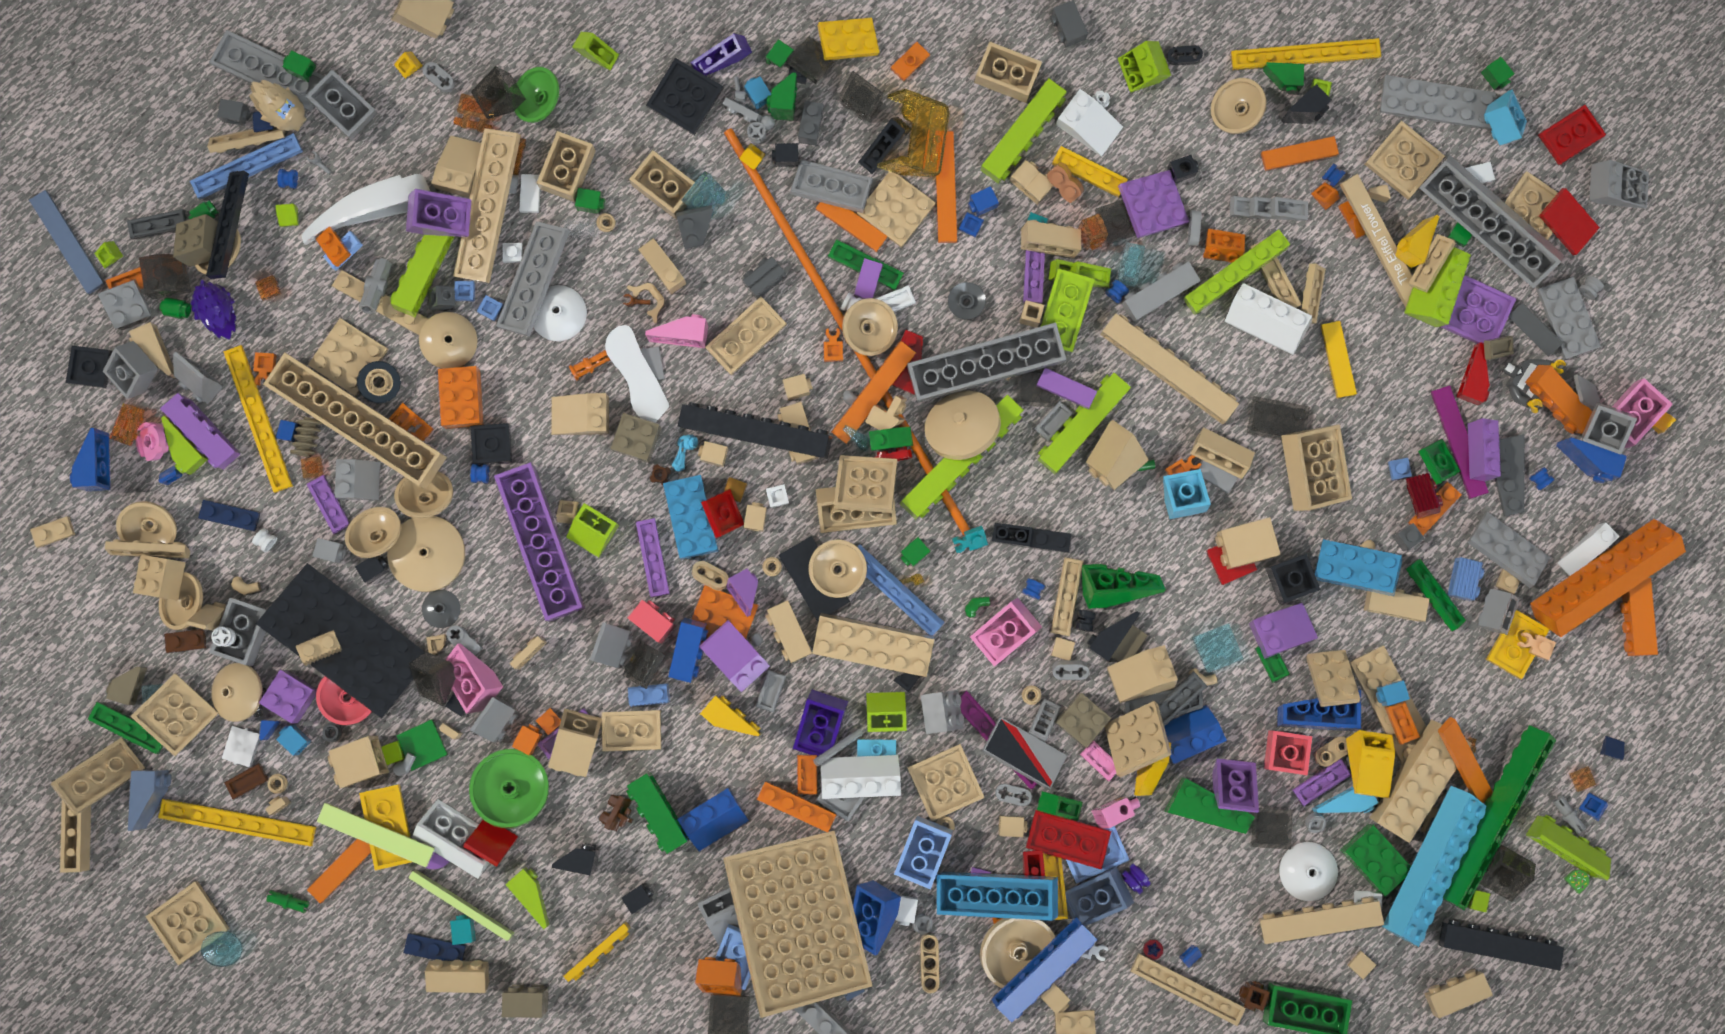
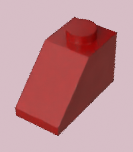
(1033, 863)

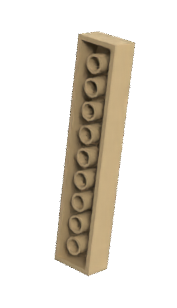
(355, 420)

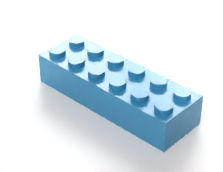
(997, 895)

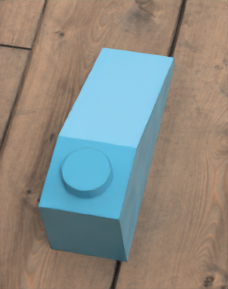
(1347, 802)

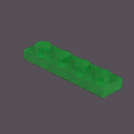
(854, 260)
(1436, 595)
(123, 726)

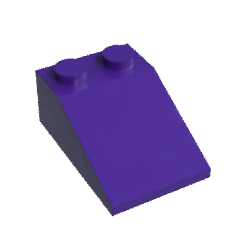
(820, 723)

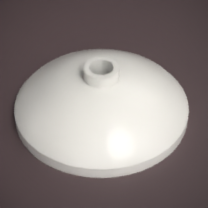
(567, 321)
(1295, 871)

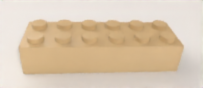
(873, 644)
(1416, 785)

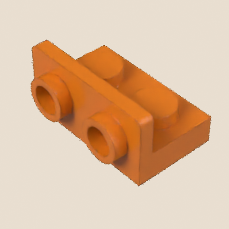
(1224, 245)

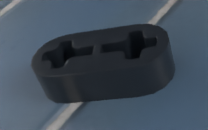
(1184, 50)

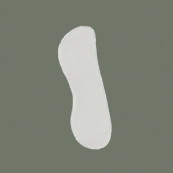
(644, 388)

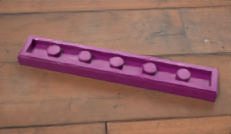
(1457, 438)
(983, 724)

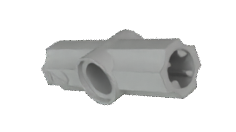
(375, 286)

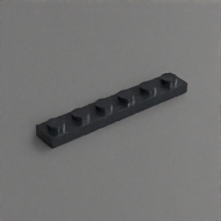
(227, 225)

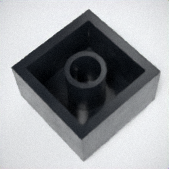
(1292, 579)

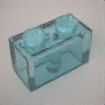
(1130, 264)

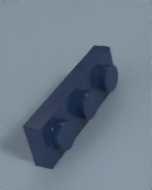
(229, 515)
(433, 948)

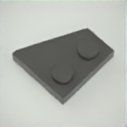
(694, 225)

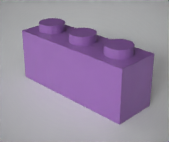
(1484, 449)

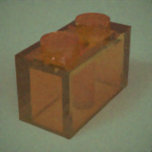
(1093, 232)

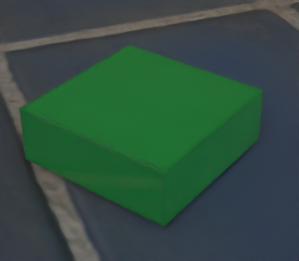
(1460, 235)

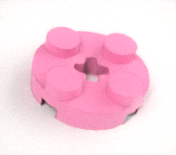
(151, 441)

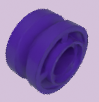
(1136, 878)

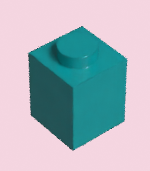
(462, 930)

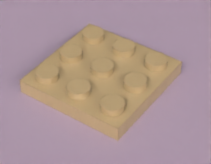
(1404, 160)
(1529, 199)
(896, 208)
(345, 354)
(865, 484)
(174, 714)
(1137, 739)
(945, 782)
(186, 922)

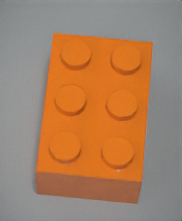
(460, 397)

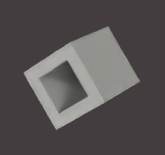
(329, 550)

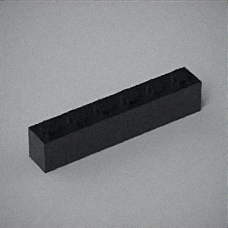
(1501, 946)

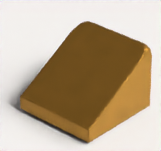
(737, 488)

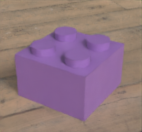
(288, 696)

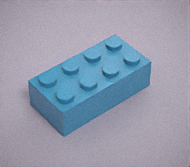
(688, 518)
(1358, 567)

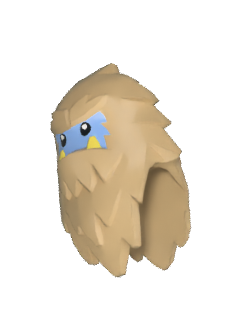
(278, 105)

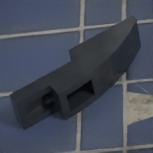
(1032, 538)

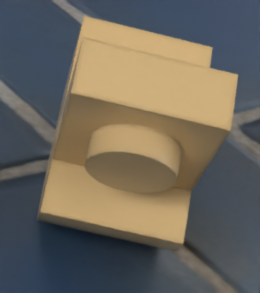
(885, 419)

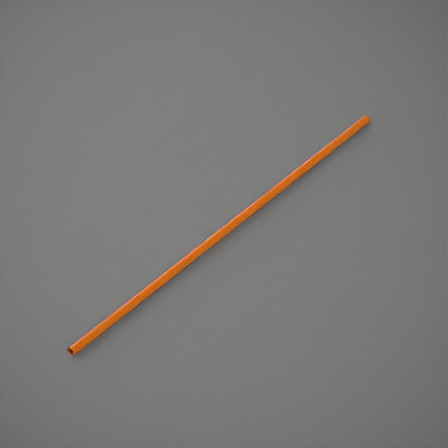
(836, 313)

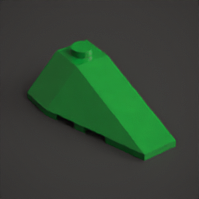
(1112, 587)

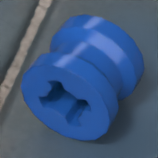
(1333, 175)
(287, 178)
(1117, 291)
(480, 473)
(1541, 478)
(1033, 589)

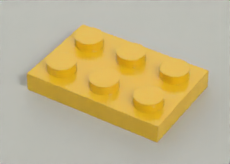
(848, 38)
(1508, 654)

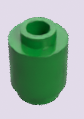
(204, 208)
(175, 308)

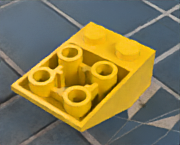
(723, 716)
(1371, 762)

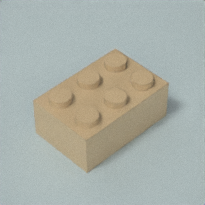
(1007, 72)
(566, 166)
(662, 183)

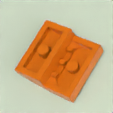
(406, 417)

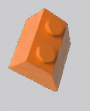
(719, 976)

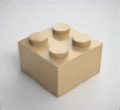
(159, 577)

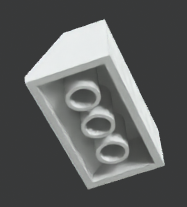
(1268, 319)
(860, 777)
(447, 832)

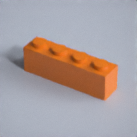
(1559, 398)
(1639, 620)
(796, 806)

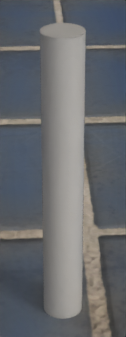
(838, 747)

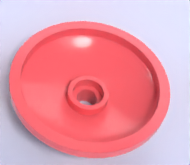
(334, 707)

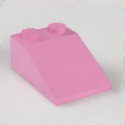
(684, 332)
(1006, 631)
(474, 680)

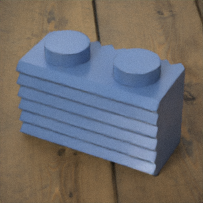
(1465, 579)
(652, 695)

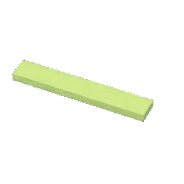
(375, 834)
(461, 905)

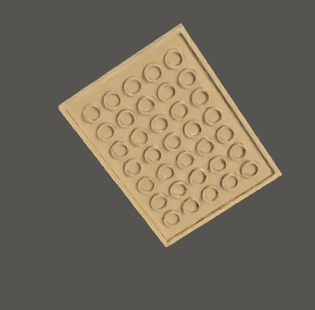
(797, 923)

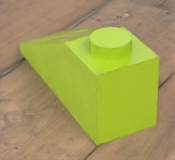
(182, 450)
(528, 892)

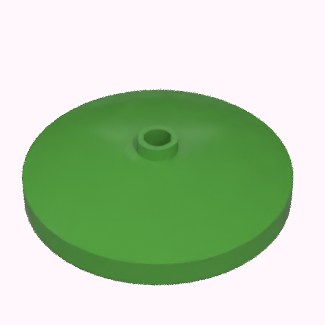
(494, 777)

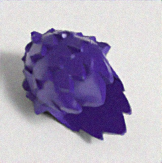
(214, 309)

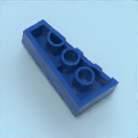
(1312, 716)

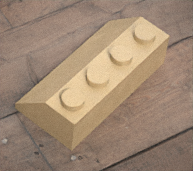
(840, 520)

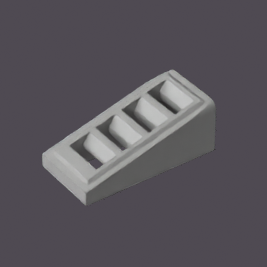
(1051, 705)

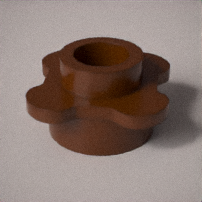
(655, 474)

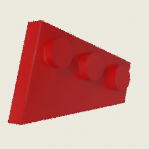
(914, 342)

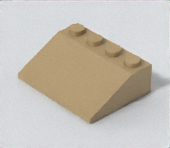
(1316, 467)

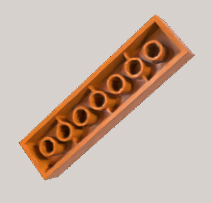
(1607, 577)

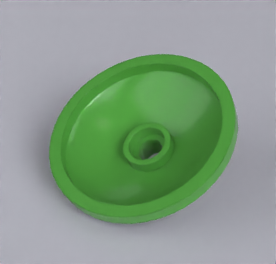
(541, 94)

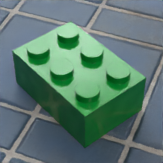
(1376, 859)

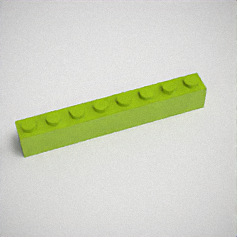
(945, 473)

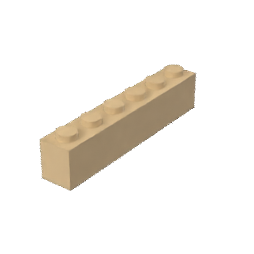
(1321, 921)

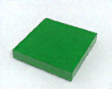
(1439, 461)
(424, 743)

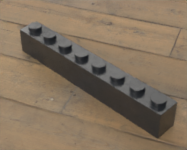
(755, 431)

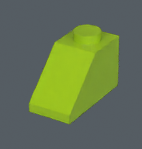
(595, 50)

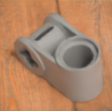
(465, 639)

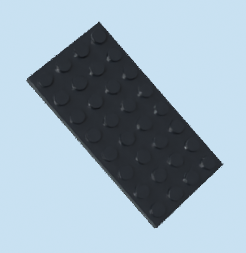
(373, 653)

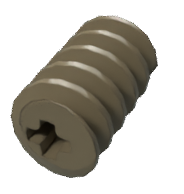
(306, 437)

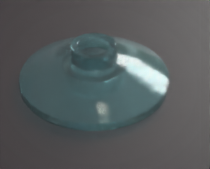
(218, 955)

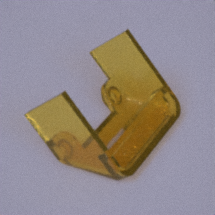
(927, 135)

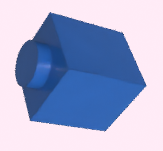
(983, 201)

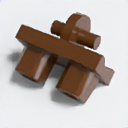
(619, 814)

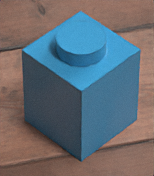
(757, 91)
(1392, 693)
(293, 739)

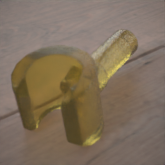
(917, 579)

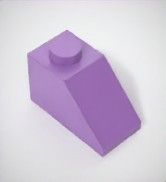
(743, 589)

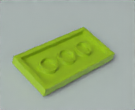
(1068, 305)

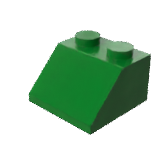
(783, 99)

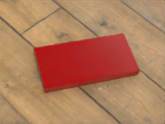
(1068, 839)

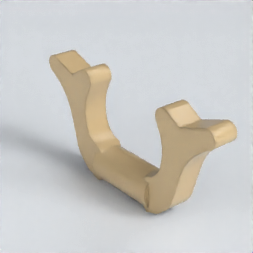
(655, 293)

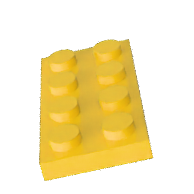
(386, 809)

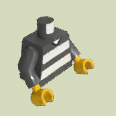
(1518, 375)

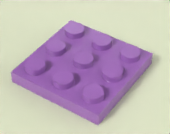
(1153, 204)
(1479, 311)

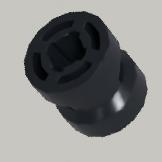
(1085, 620)

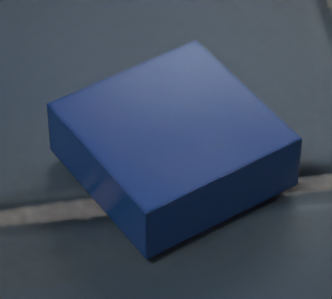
(971, 224)

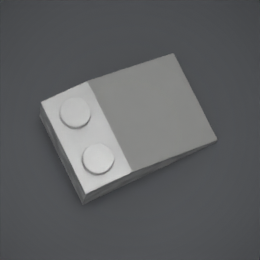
(195, 378)
(611, 645)

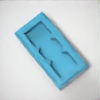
(875, 747)

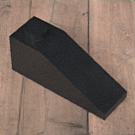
(885, 144)
(1108, 640)

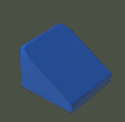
(287, 431)
(169, 475)
(267, 728)
(1593, 806)
(1190, 956)

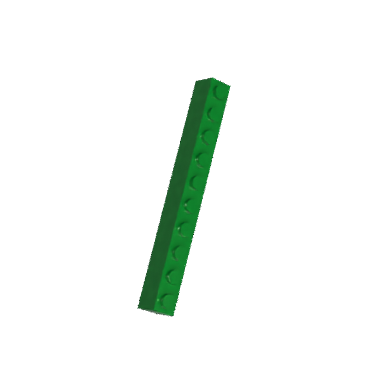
(1499, 814)

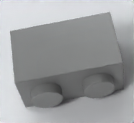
(1498, 611)

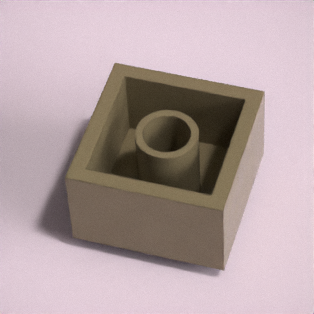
(194, 240)
(636, 438)
(1082, 720)
(525, 1001)

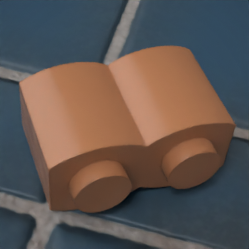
(1068, 185)

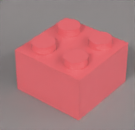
(651, 621)
(1287, 752)

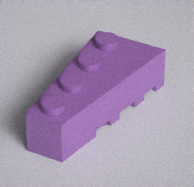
(200, 431)

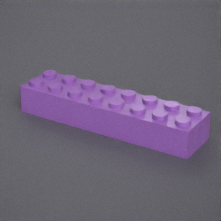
(539, 542)

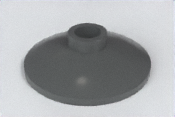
(966, 291)
(450, 610)

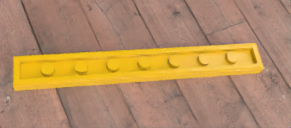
(1307, 53)
(258, 419)
(237, 822)

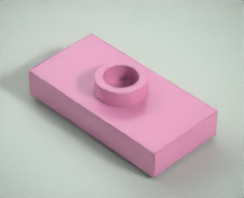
(1099, 760)

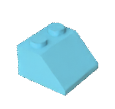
(1505, 118)
(1185, 494)

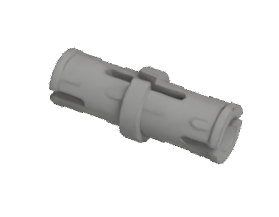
(1569, 814)

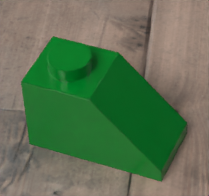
(1286, 76)
(890, 438)
(1059, 806)

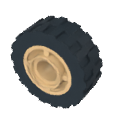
(378, 369)

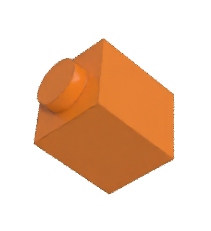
(527, 739)

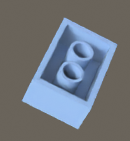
(923, 852)

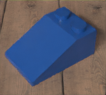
(1593, 460)
(92, 464)
(875, 913)

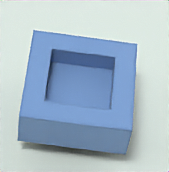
(464, 291)
(490, 308)
(1399, 469)

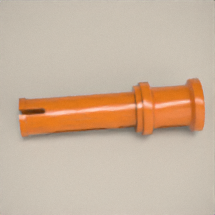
(586, 367)

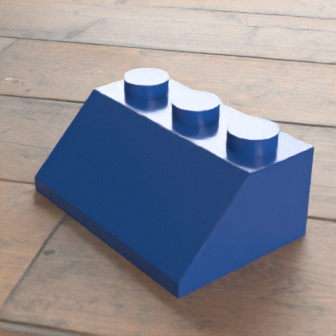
(1193, 734)
(713, 819)

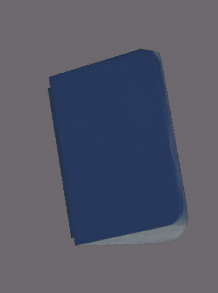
(260, 125)
(1613, 748)

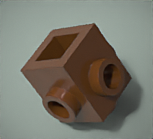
(1261, 996)

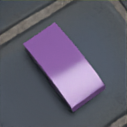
(868, 279)

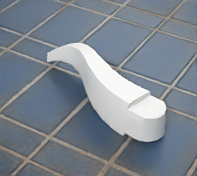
(367, 204)

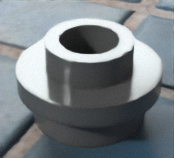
(326, 732)

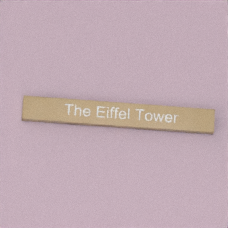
(1378, 235)

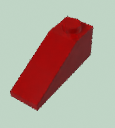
(1476, 379)

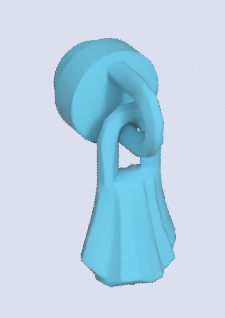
(689, 443)

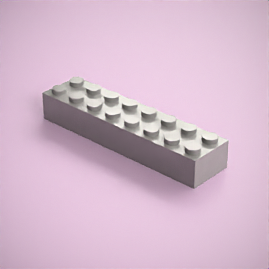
(1492, 221)
(986, 362)

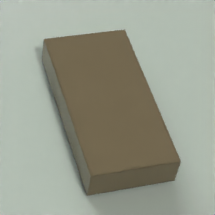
(1498, 347)
(1129, 644)

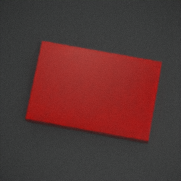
(1572, 134)
(1569, 221)

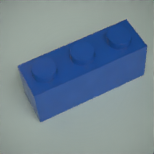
(687, 650)

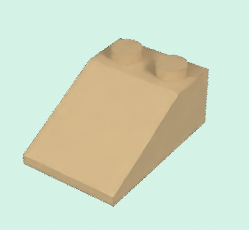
(457, 166)
(580, 414)
(1143, 674)

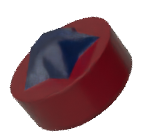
(1153, 949)

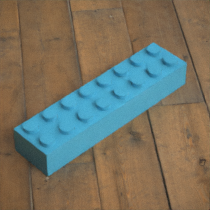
(1434, 866)

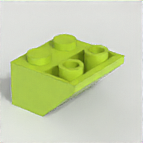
(1144, 66)
(591, 530)
(886, 712)

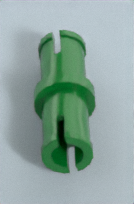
(287, 901)

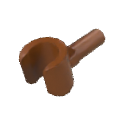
(635, 301)

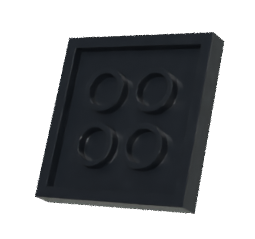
(684, 96)

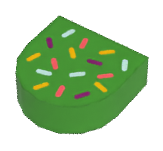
(1577, 880)

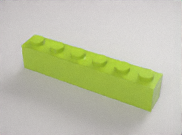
(1023, 131)
(1236, 272)
(420, 273)
(1083, 424)

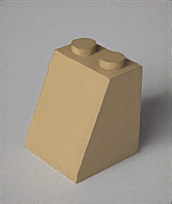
(424, 15)
(1116, 456)
(1247, 543)
(575, 743)
(357, 761)

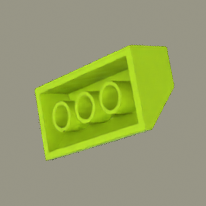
(1438, 303)
(1570, 848)

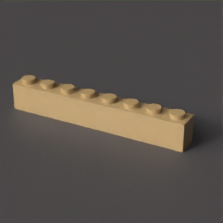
(1169, 368)

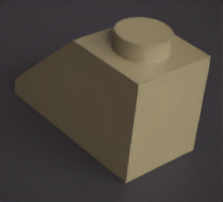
(126, 686)

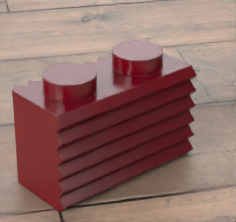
(1423, 495)

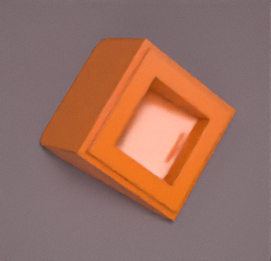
(1326, 195)

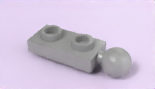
(749, 115)

